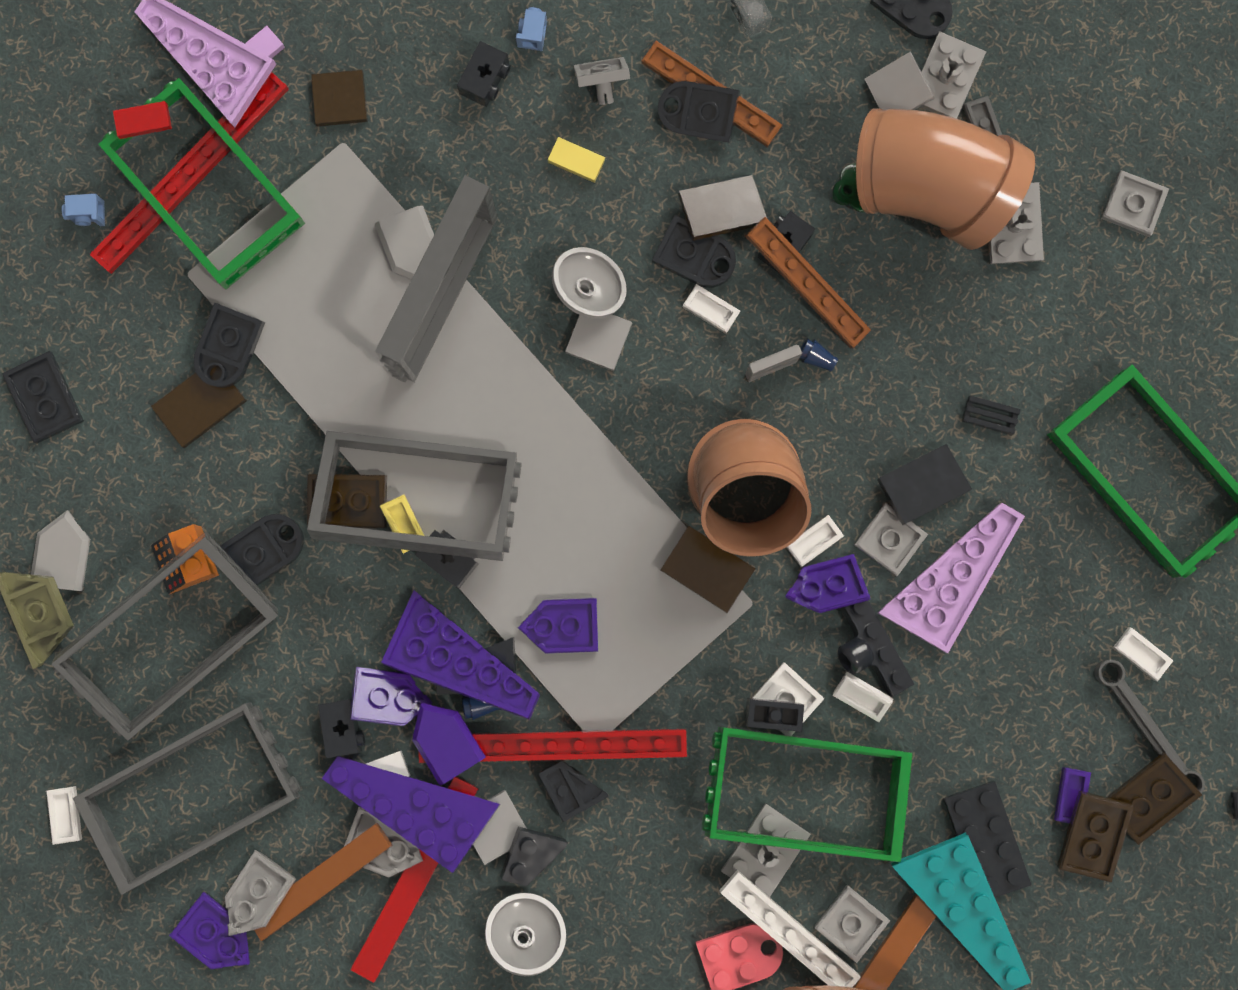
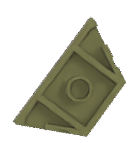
(36, 613)

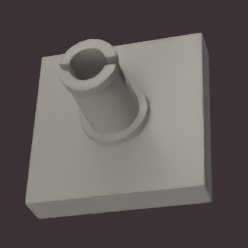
(602, 74)

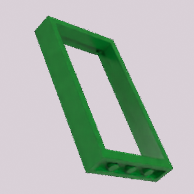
(259, 248)
(1115, 500)
(895, 811)

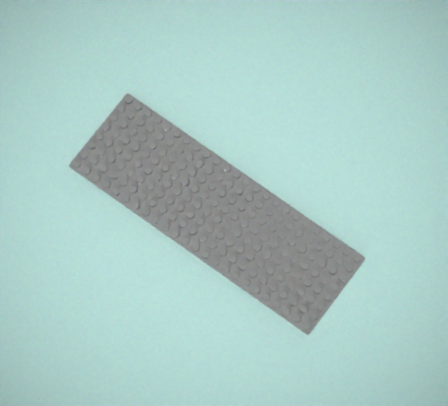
(581, 509)

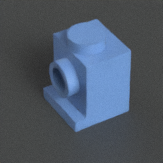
(532, 29)
(84, 209)

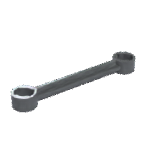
(1142, 718)

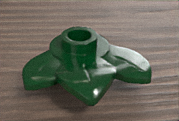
(849, 183)

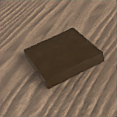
(339, 98)

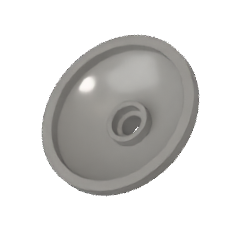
(593, 273)
(535, 920)

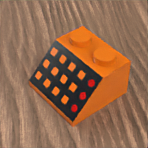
(191, 572)

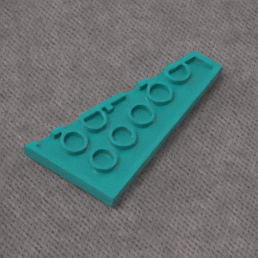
(958, 893)

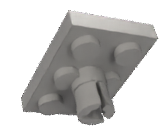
(950, 73)
(1022, 236)
(764, 863)

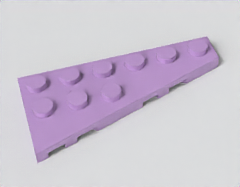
(216, 62)
(947, 591)

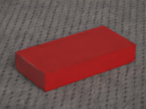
(142, 120)

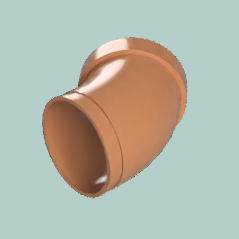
(941, 173)
(739, 451)

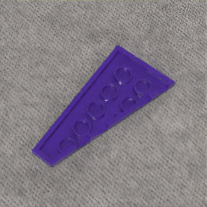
(445, 655)
(425, 814)

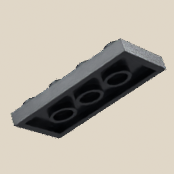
(984, 819)

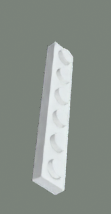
(788, 932)

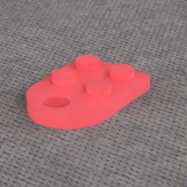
(736, 957)

